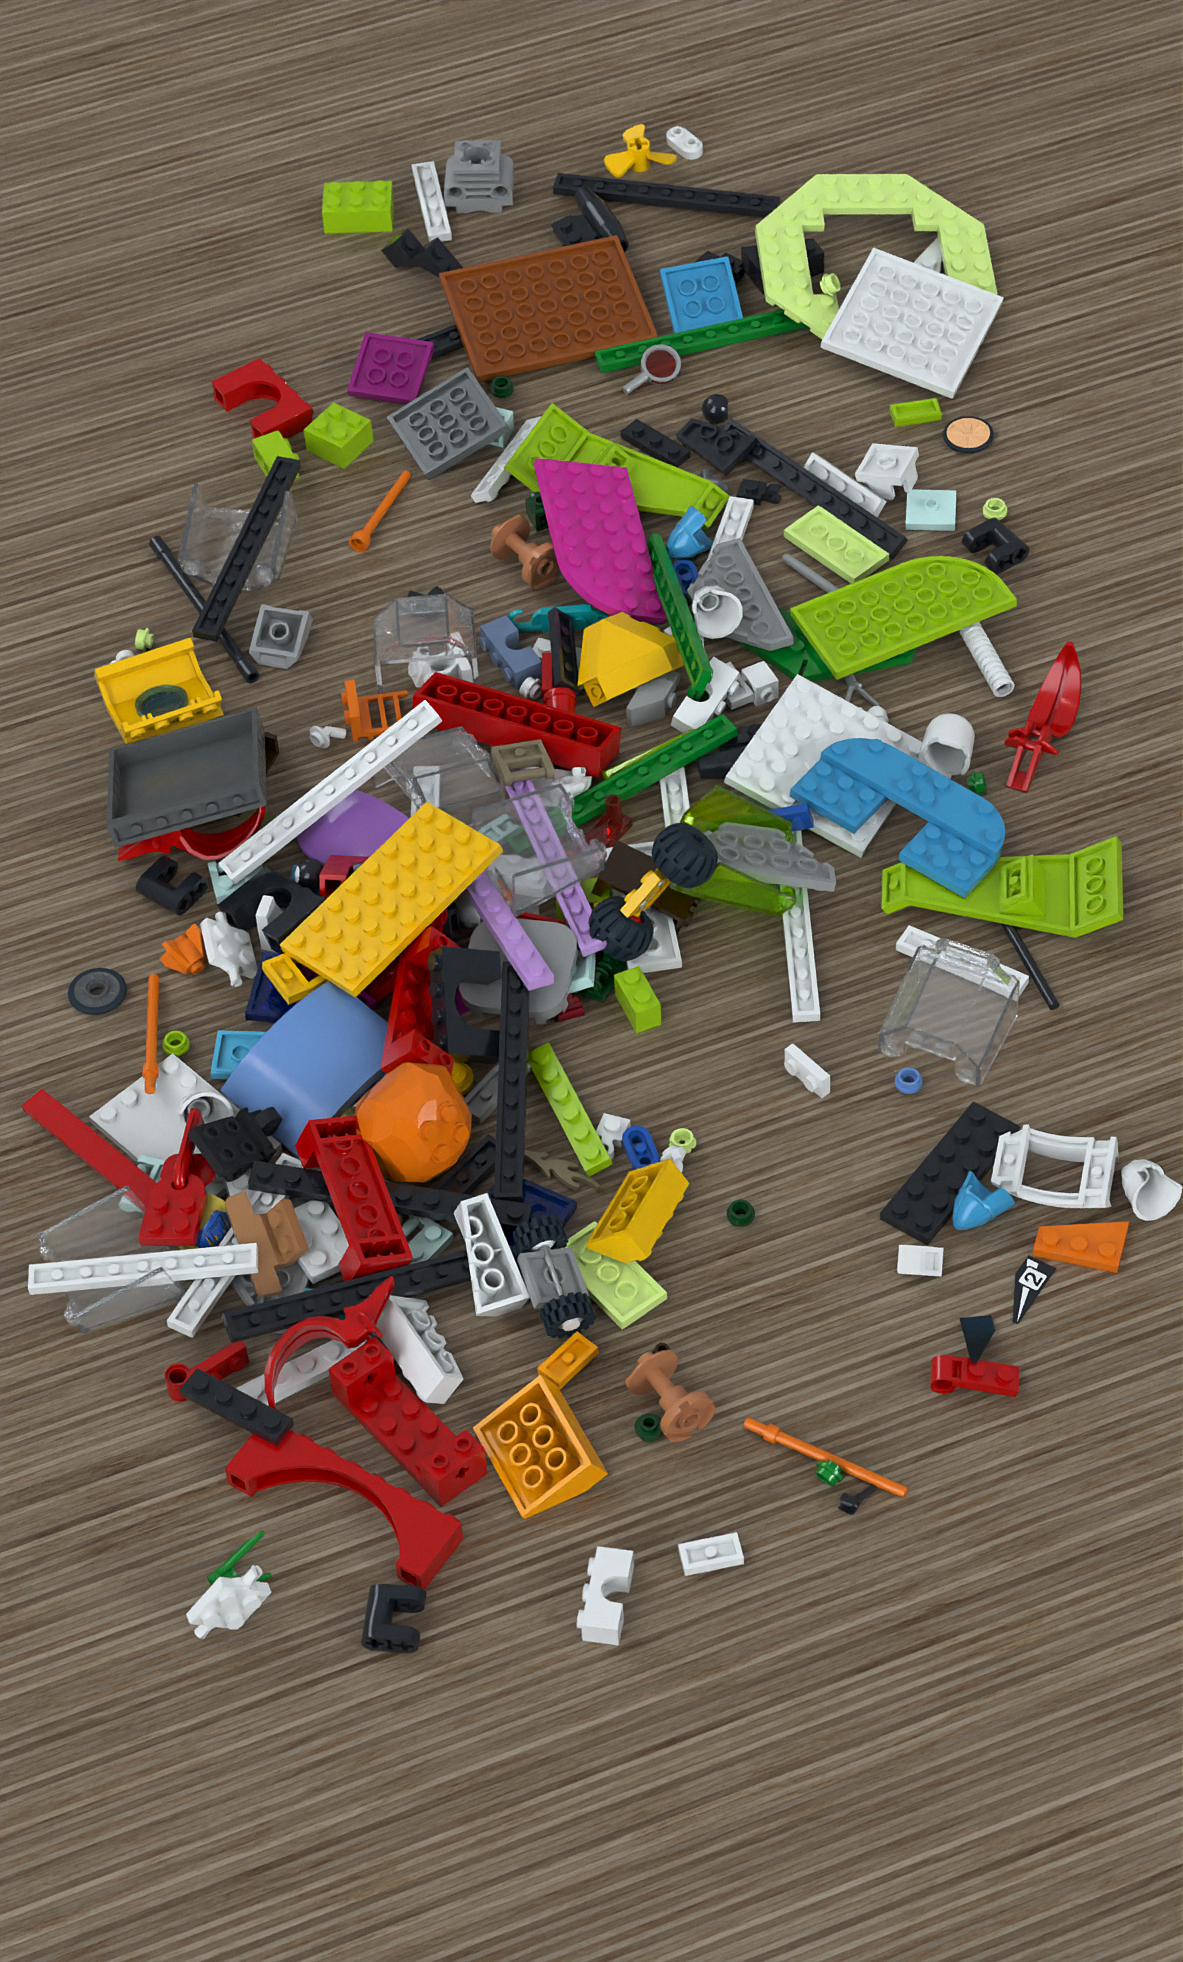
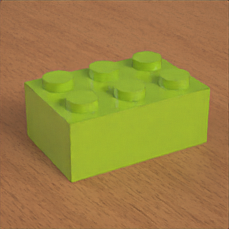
(358, 207)

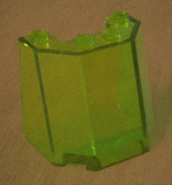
(727, 883)

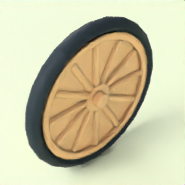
(968, 434)

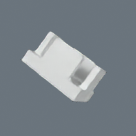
(887, 467)

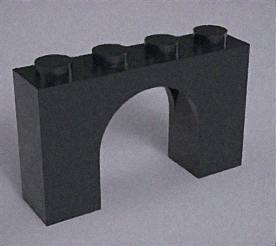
(244, 902)
(451, 1033)

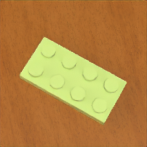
(836, 545)
(616, 1287)

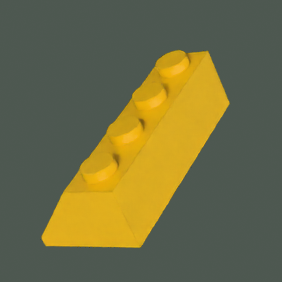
(639, 1212)

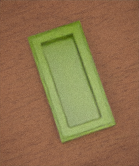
(915, 412)

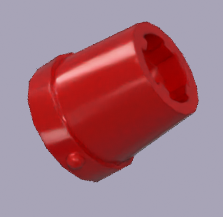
(561, 698)

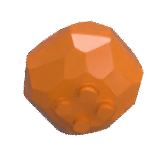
(415, 1122)

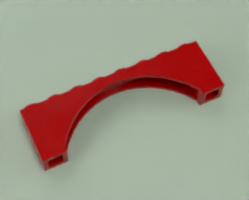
(422, 1532)

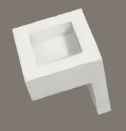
(920, 1260)

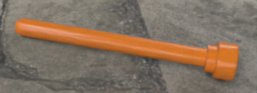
(361, 539)

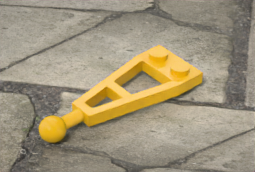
(289, 979)

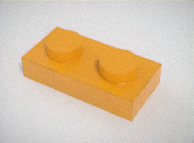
(568, 1360)

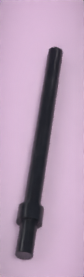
(1031, 966)

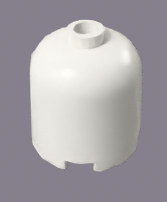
(948, 745)

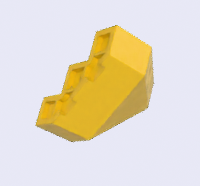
(624, 655)

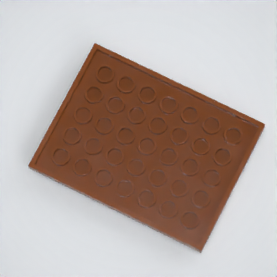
(546, 307)

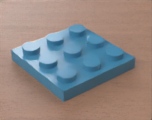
(700, 294)

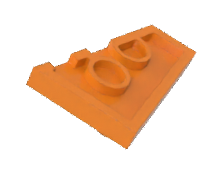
(1083, 1244)

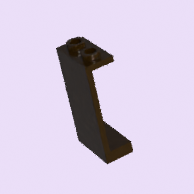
(625, 870)

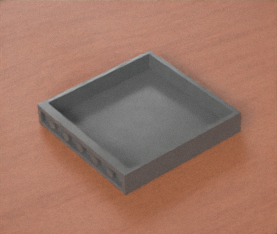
(186, 777)

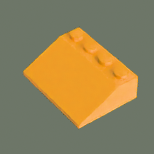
(539, 1448)

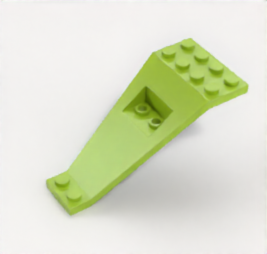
(654, 483)
(1038, 893)

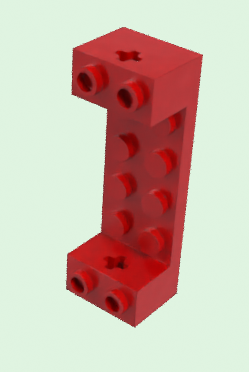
(409, 1023)
(357, 1194)
(406, 1424)

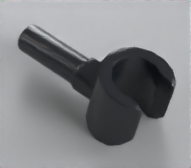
(850, 1503)

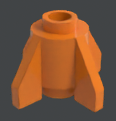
(186, 952)

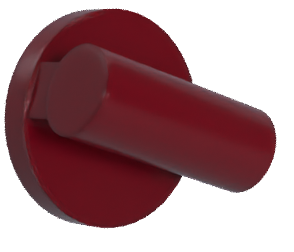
(573, 1010)

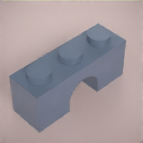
(501, 640)

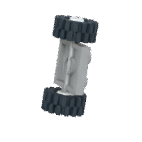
(553, 1276)

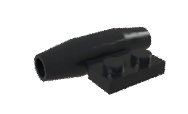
(594, 222)
(720, 763)

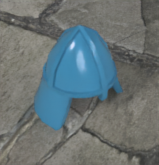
(687, 537)
(977, 1205)

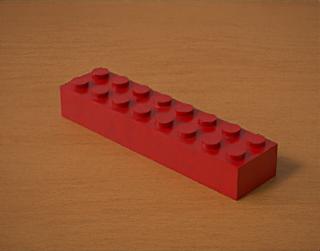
(509, 719)

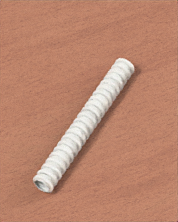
(987, 659)

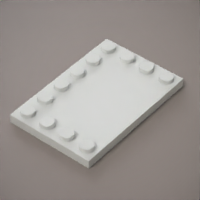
(151, 1122)

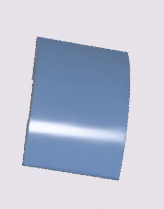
(311, 1062)

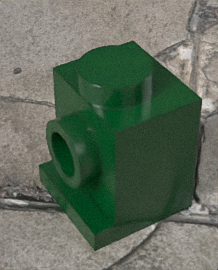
(534, 510)

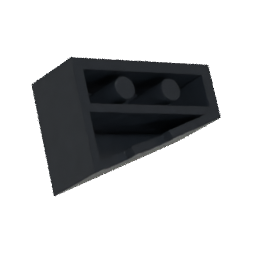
(752, 267)

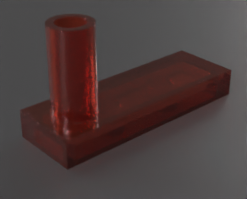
(611, 825)

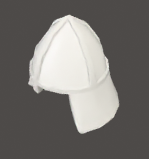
(716, 612)
(211, 1106)
(1149, 1189)

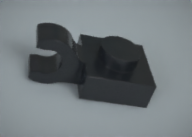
(759, 491)

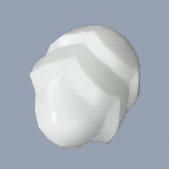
(577, 783)

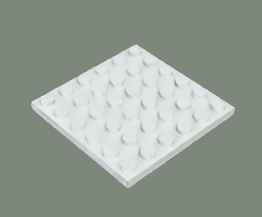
(912, 323)
(791, 744)

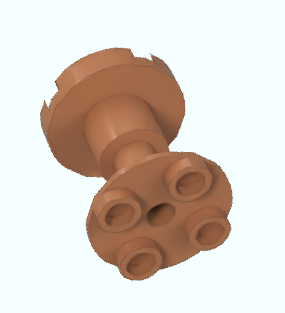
(538, 561)
(681, 1409)

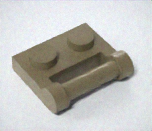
(522, 756)

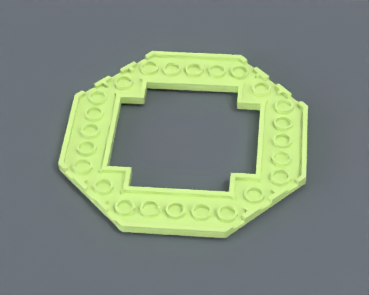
(784, 251)

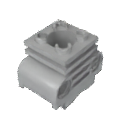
(479, 177)

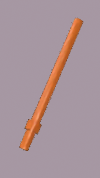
(150, 1068)
(775, 1435)

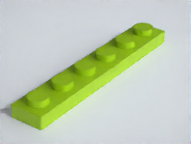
(569, 1110)

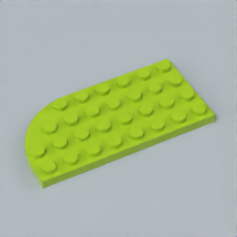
(899, 610)

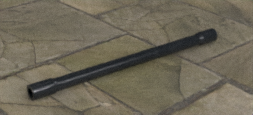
(242, 663)

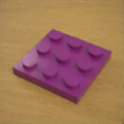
(390, 368)

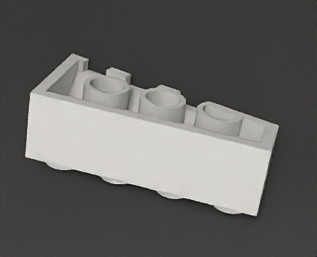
(492, 1267)
(419, 1349)

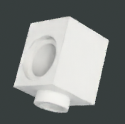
(761, 682)

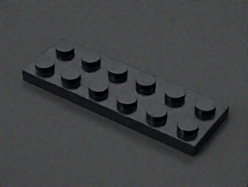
(929, 1194)

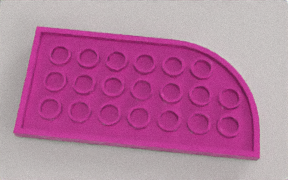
(599, 537)

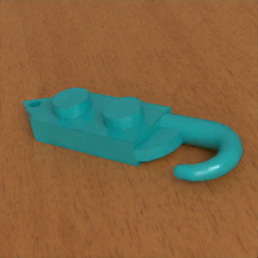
(582, 616)

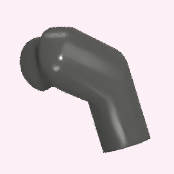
(707, 474)

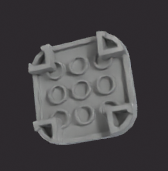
(559, 951)

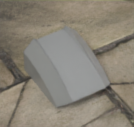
(279, 636)

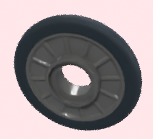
(87, 1003)

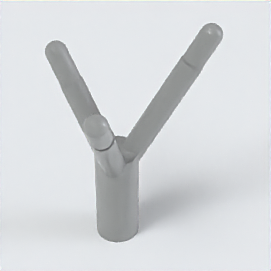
(853, 685)

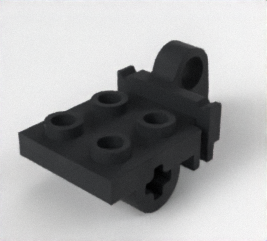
(235, 1143)

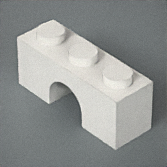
(695, 714)
(609, 1573)

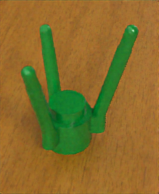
(226, 1569)

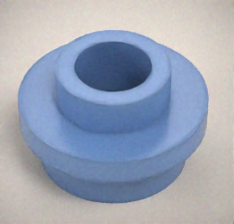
(908, 1075)

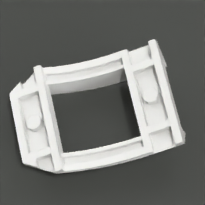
(1097, 1174)

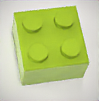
(338, 435)

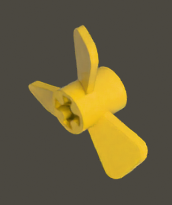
(638, 154)

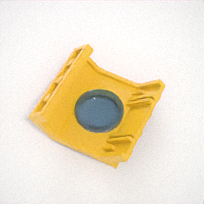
(157, 692)

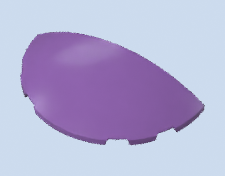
(351, 828)

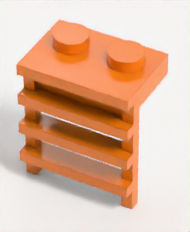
(358, 710)

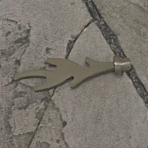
(560, 1170)

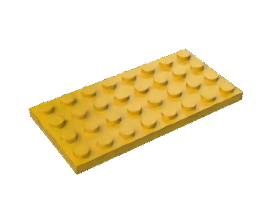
(391, 899)

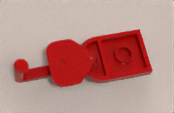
(180, 1196)

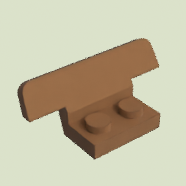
(277, 1238)

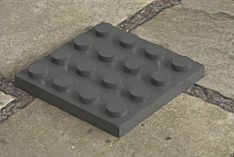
(448, 423)

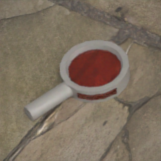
(658, 365)

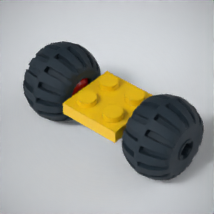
(681, 857)

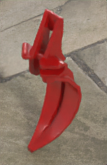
(1049, 716)
(197, 844)
(351, 1332)

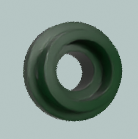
(501, 387)
(740, 1207)
(648, 1434)

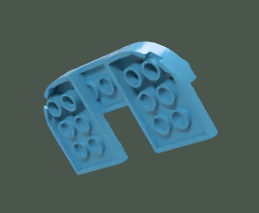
(862, 773)

